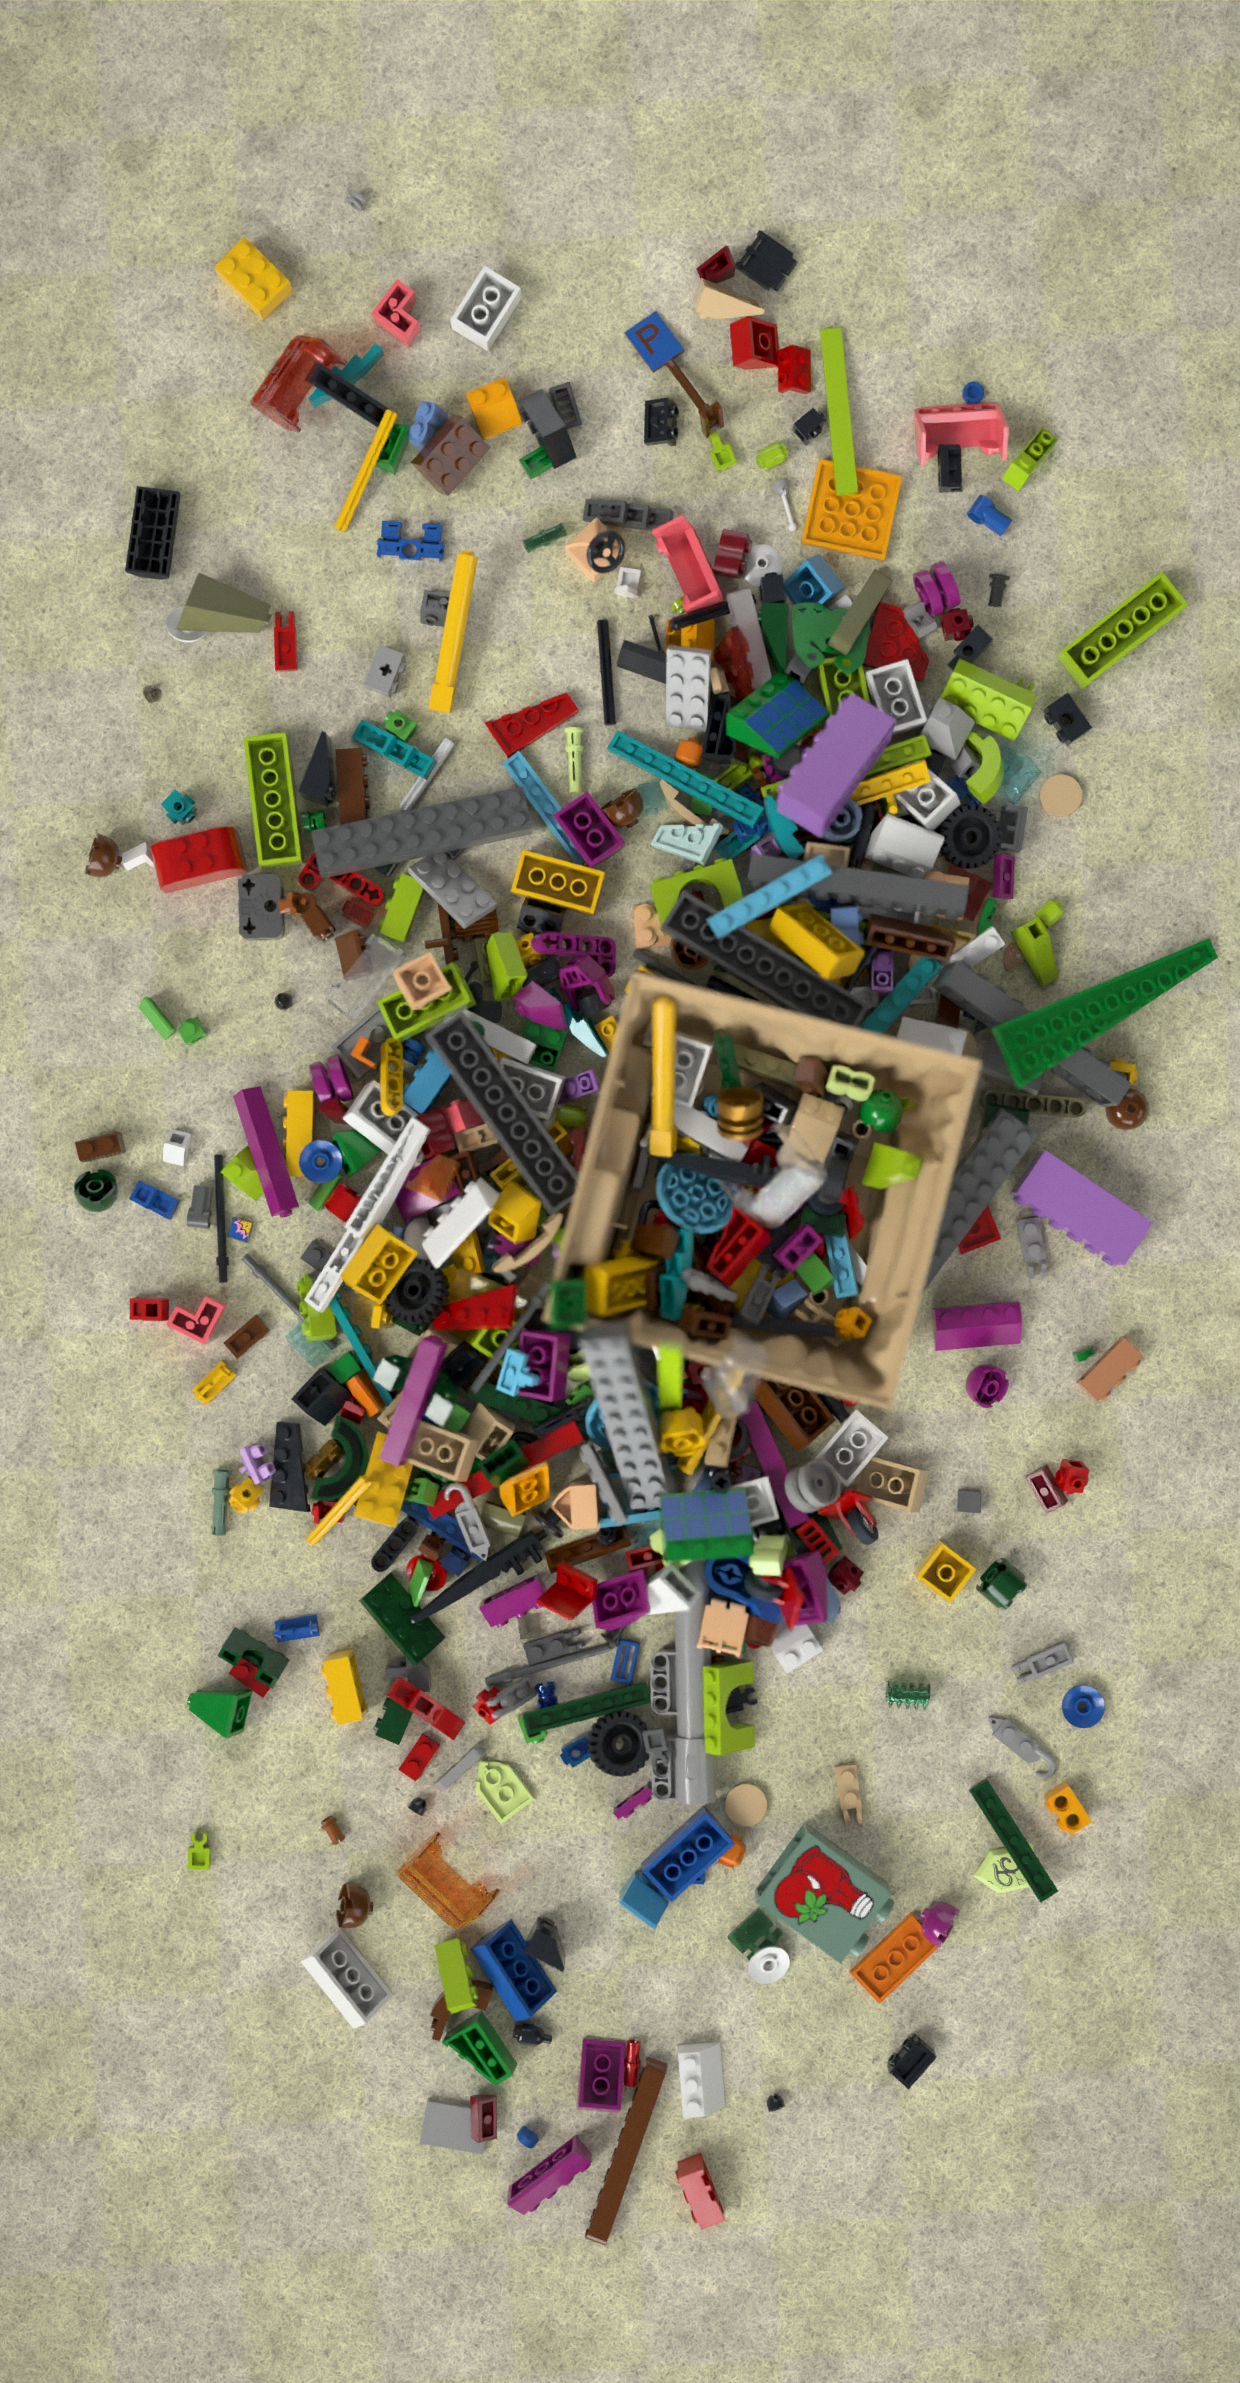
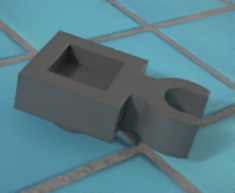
(656, 1743)

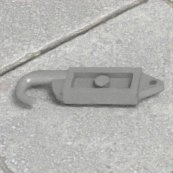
(470, 1521)
(1022, 1744)

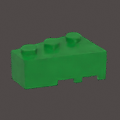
(482, 2048)

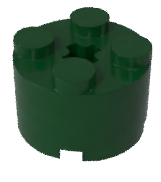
(1001, 1583)

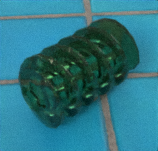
(907, 1695)

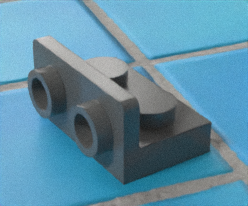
(434, 608)

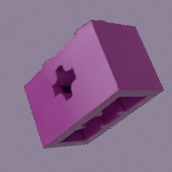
(798, 1247)

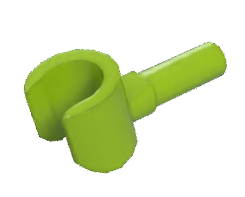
(907, 1104)

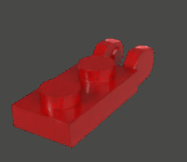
(285, 644)

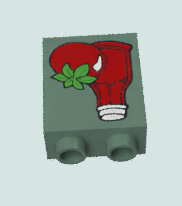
(824, 1894)

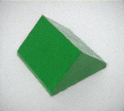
(394, 449)
(568, 1303)

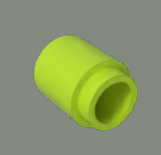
(771, 455)
(1049, 913)
(570, 1116)

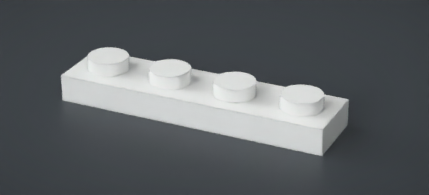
(973, 951)

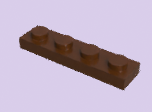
(586, 1549)

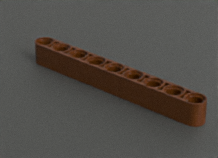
(626, 2151)

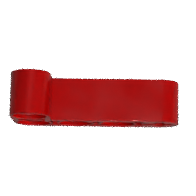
(345, 882)

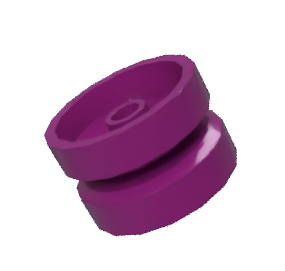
(936, 588)
(334, 1080)

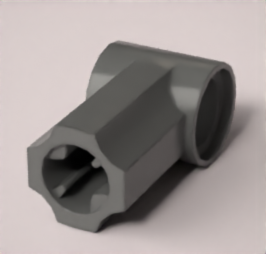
(200, 1211)

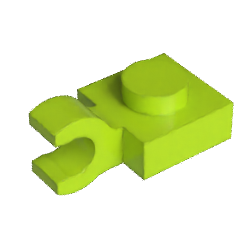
(722, 455)

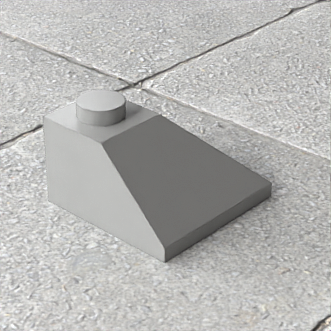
(947, 728)

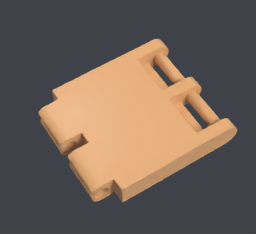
(723, 1626)

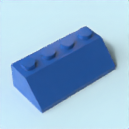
(687, 1853)
(513, 1972)

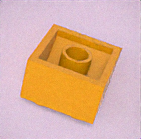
(493, 408)

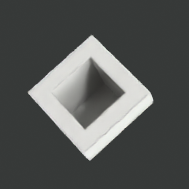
(176, 1147)

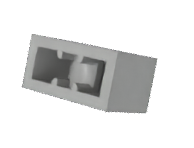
(385, 659)

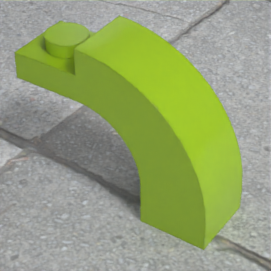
(991, 772)

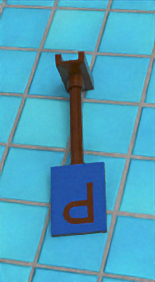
(658, 349)

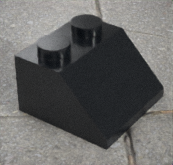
(546, 1944)

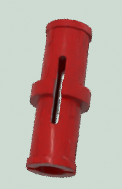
(632, 2063)

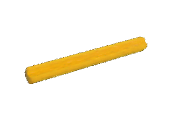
(338, 1510)

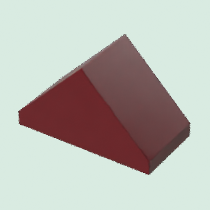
(718, 267)

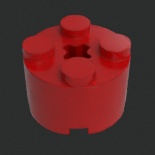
(342, 1202)

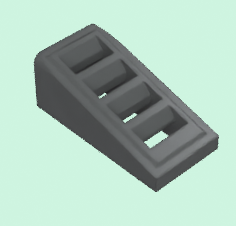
(561, 388)

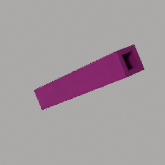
(266, 1152)
(413, 1400)
(771, 1461)

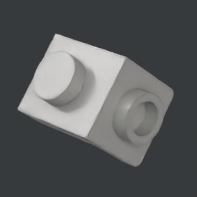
(919, 619)

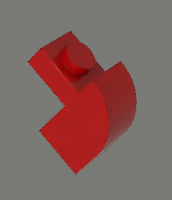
(149, 1309)

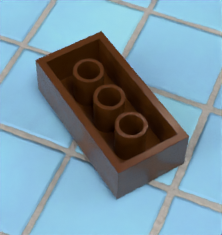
(794, 1410)

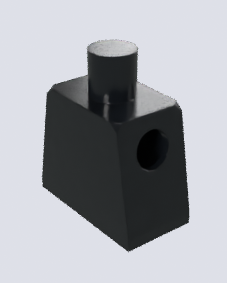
(977, 641)

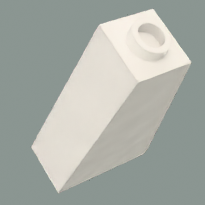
(670, 1591)

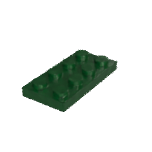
(394, 1611)

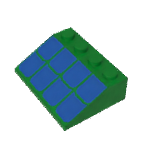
(776, 716)
(705, 1525)

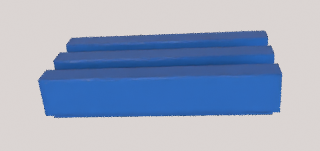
(629, 1643)

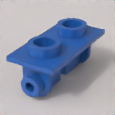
(296, 1628)

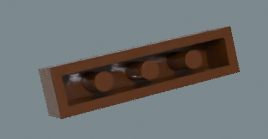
(352, 785)
(909, 937)

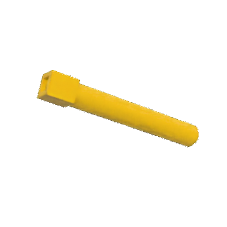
(454, 631)
(663, 1131)

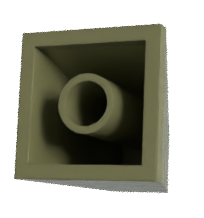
(222, 609)

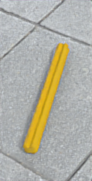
(366, 470)

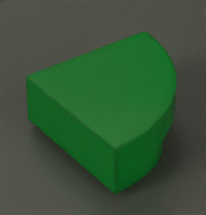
(1083, 1354)

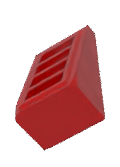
(806, 1527)

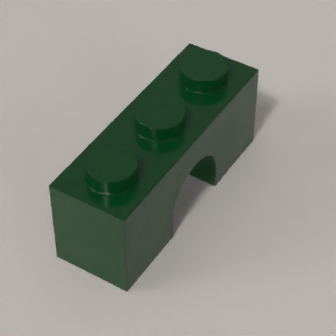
(242, 1645)

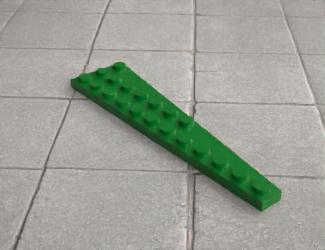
(1061, 1028)

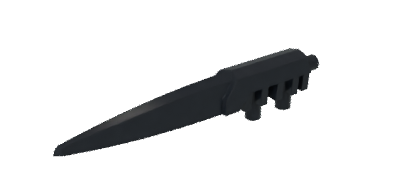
(722, 1169)
(503, 1560)

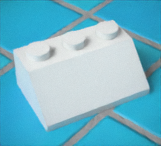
(903, 846)
(701, 2079)

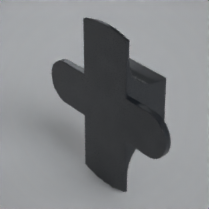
(486, 1009)

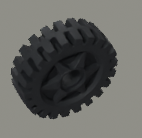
(984, 841)
(431, 1295)
(603, 1744)

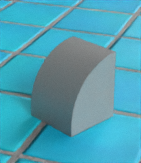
(966, 763)

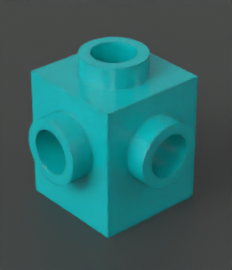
(174, 803)

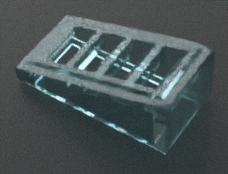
(307, 1356)

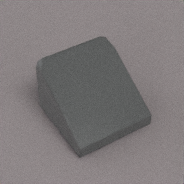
(969, 1501)

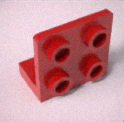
(570, 1593)

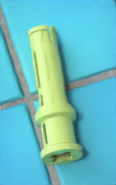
(574, 749)

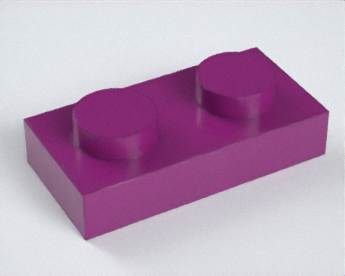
(1003, 876)
(627, 1806)

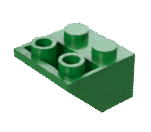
(548, 1042)

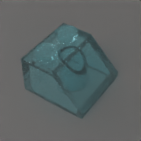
(1019, 774)

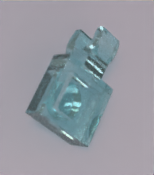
(643, 1534)

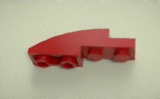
(426, 1708)

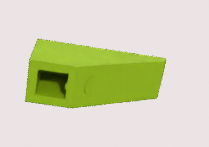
(1029, 459)
(1037, 949)
(316, 1325)

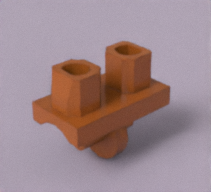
(296, 903)

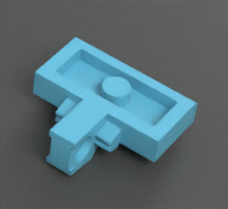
(515, 1373)

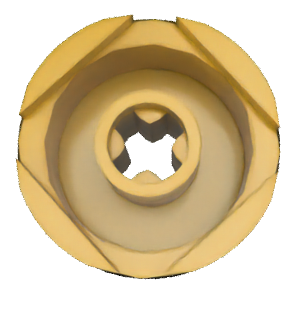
(681, 1432)

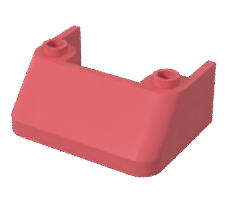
(962, 425)
(690, 564)

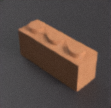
(1110, 1369)

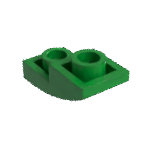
(987, 912)

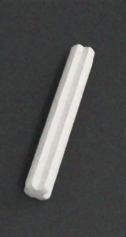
(421, 784)

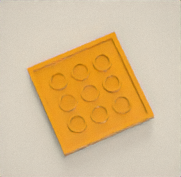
(855, 522)

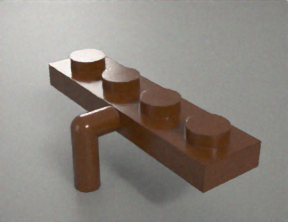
(448, 935)

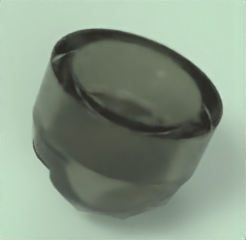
(152, 693)

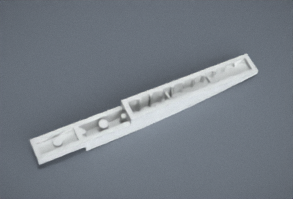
(369, 1212)

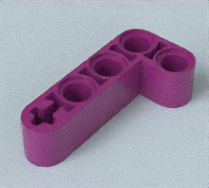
(573, 947)

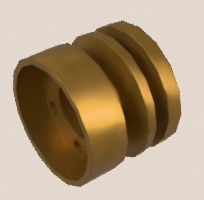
(740, 1113)

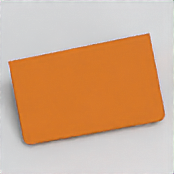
(361, 1050)
(365, 1393)

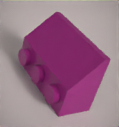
(589, 830)
(549, 1360)
(512, 1601)

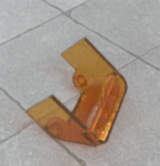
(442, 1887)

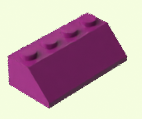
(977, 1325)
(549, 2175)

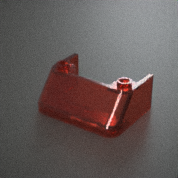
(286, 383)

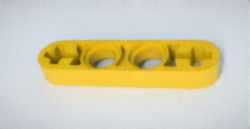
(395, 1077)

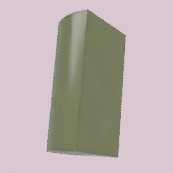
(499, 1519)

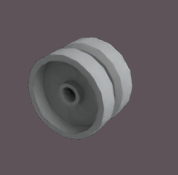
(812, 1485)

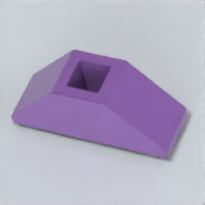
(881, 971)
(579, 1086)

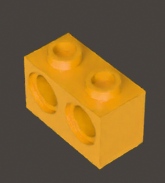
(1069, 1806)

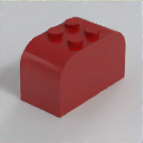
(198, 858)

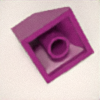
(540, 1007)

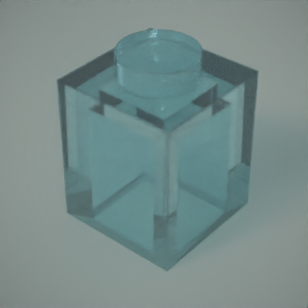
(651, 798)

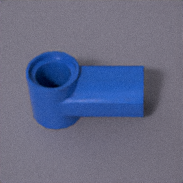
(984, 512)

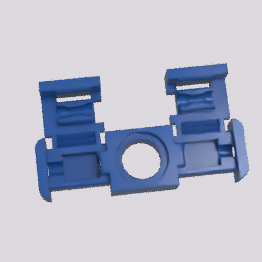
(392, 546)
(762, 823)

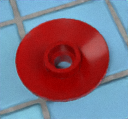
(438, 1575)

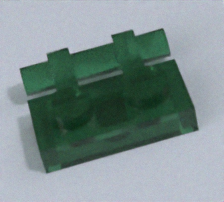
(751, 1930)

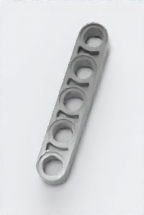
(744, 615)

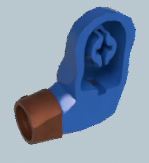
(728, 1578)

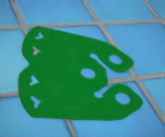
(819, 627)

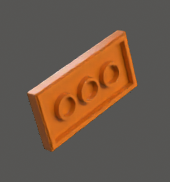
(893, 1959)

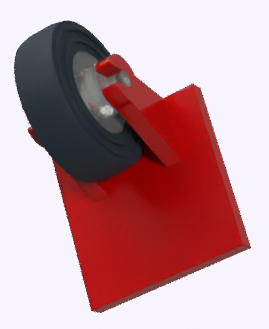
(848, 1205)
(859, 1519)
(779, 1589)

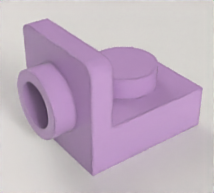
(766, 847)

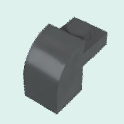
(417, 1675)

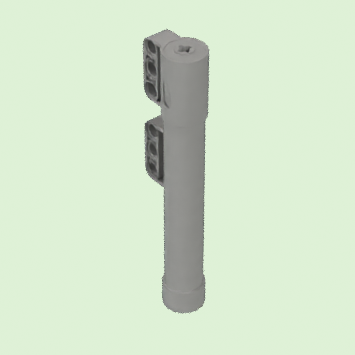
(690, 1769)

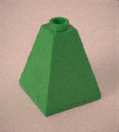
(354, 1149)
(221, 1709)

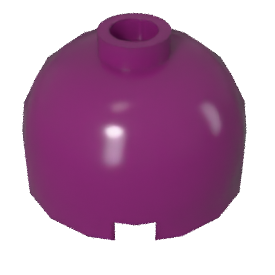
(986, 1384)
(938, 1922)

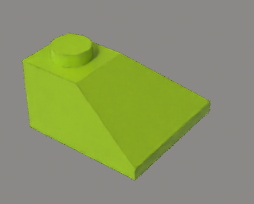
(243, 1173)

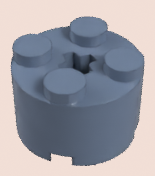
(848, 824)

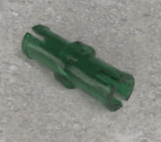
(544, 537)

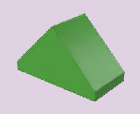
(421, 1491)

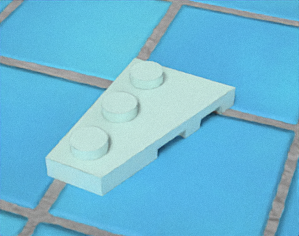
(688, 842)

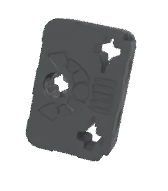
(253, 907)

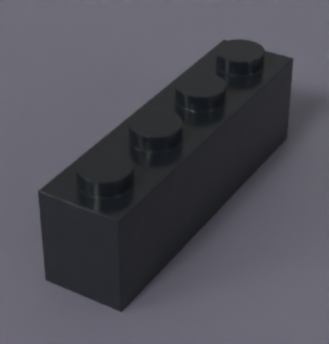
(346, 394)

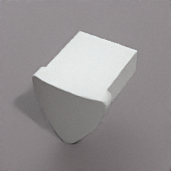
(628, 582)
(137, 856)

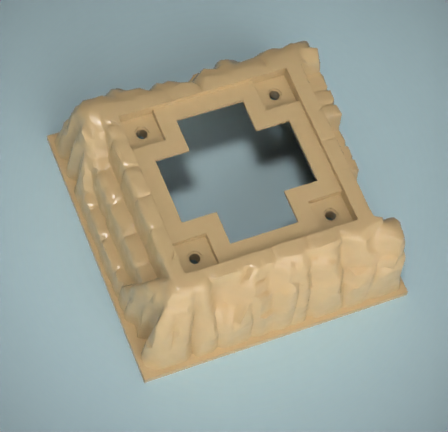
(898, 1218)

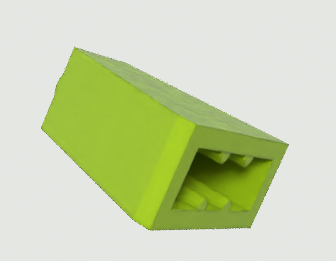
(505, 965)
(890, 1167)

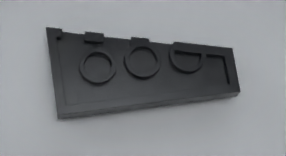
(288, 1482)

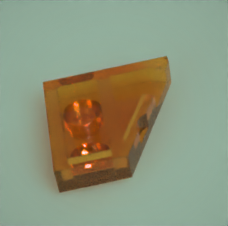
(435, 1178)

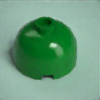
(882, 1111)

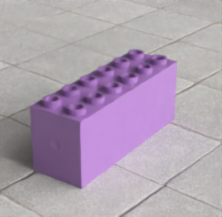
(835, 764)
(1080, 1209)

